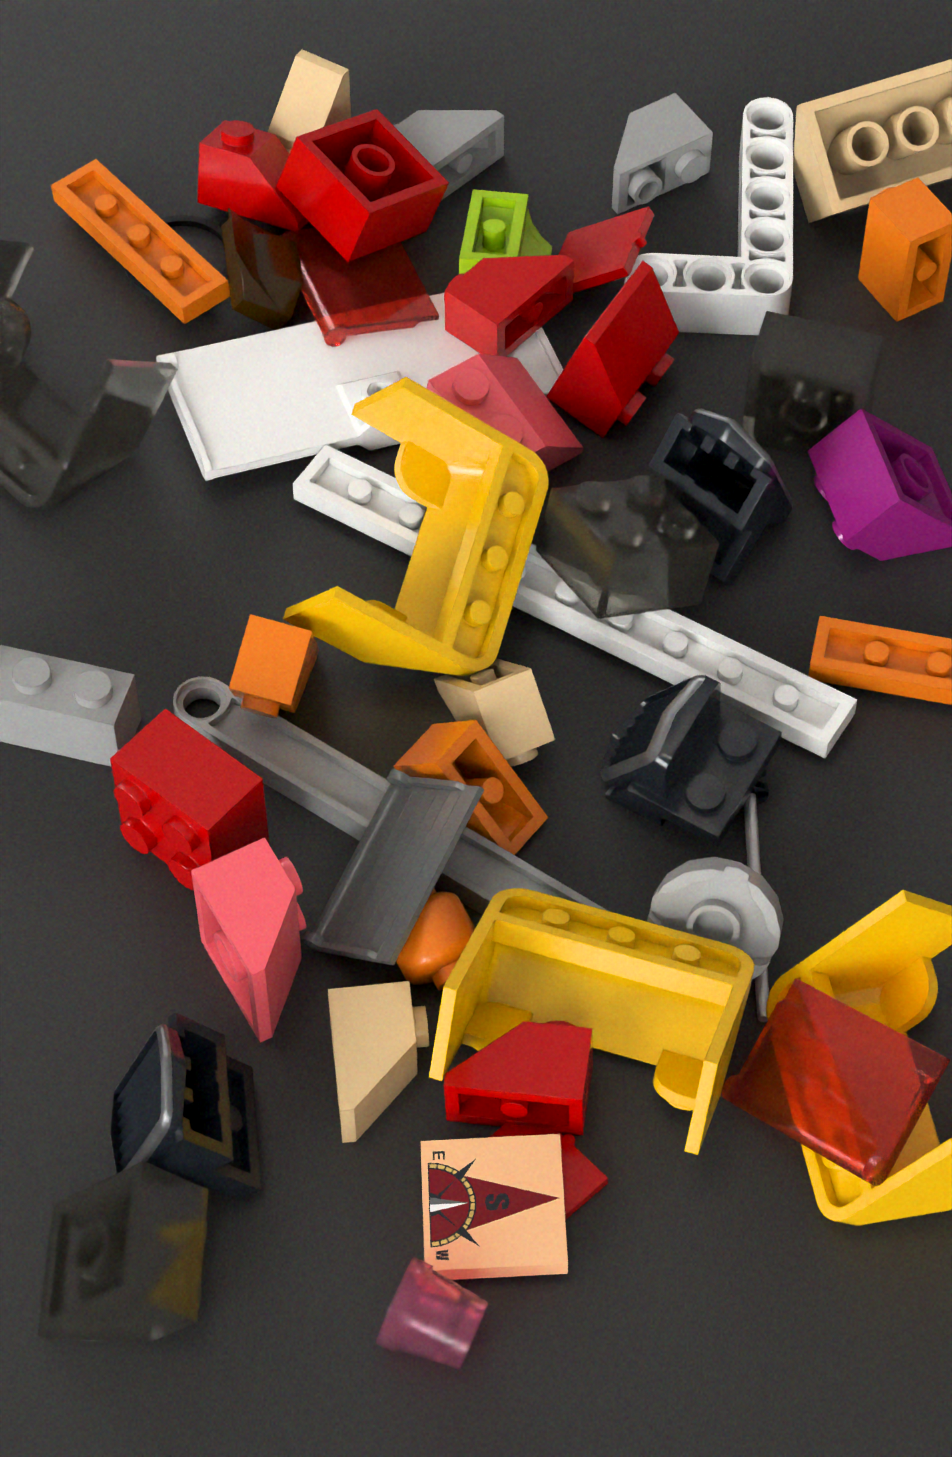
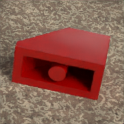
(241, 173)
(507, 300)
(525, 1078)

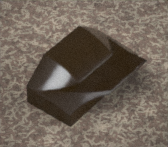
(261, 272)

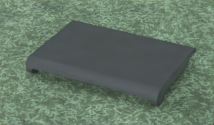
(394, 868)

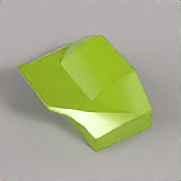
(499, 227)

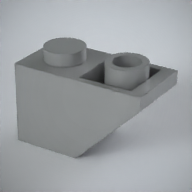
(659, 152)

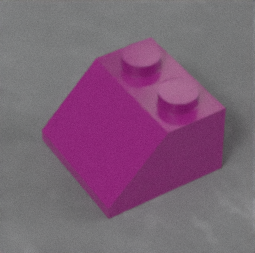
(883, 489)

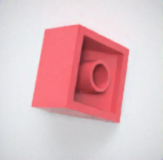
(510, 401)
(252, 928)

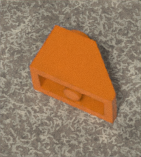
(273, 666)
(466, 754)

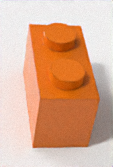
(906, 249)

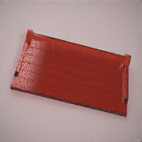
(362, 294)
(837, 1082)

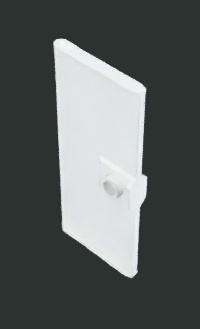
(293, 394)

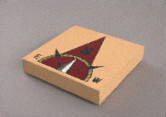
(494, 1206)

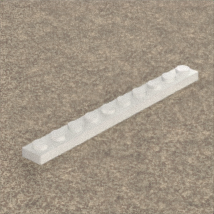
(654, 641)

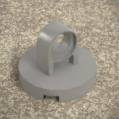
(721, 903)

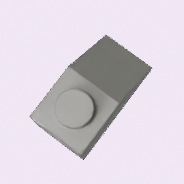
(456, 141)

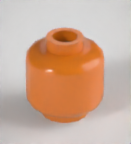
(436, 940)

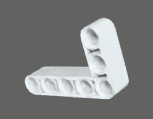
(732, 291)

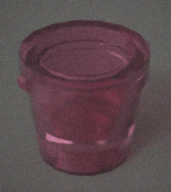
(432, 1316)

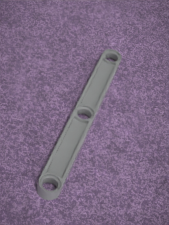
(348, 792)

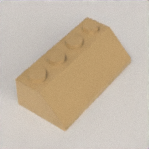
(873, 140)

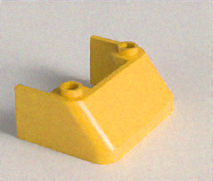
(469, 551)
(887, 974)
(634, 982)

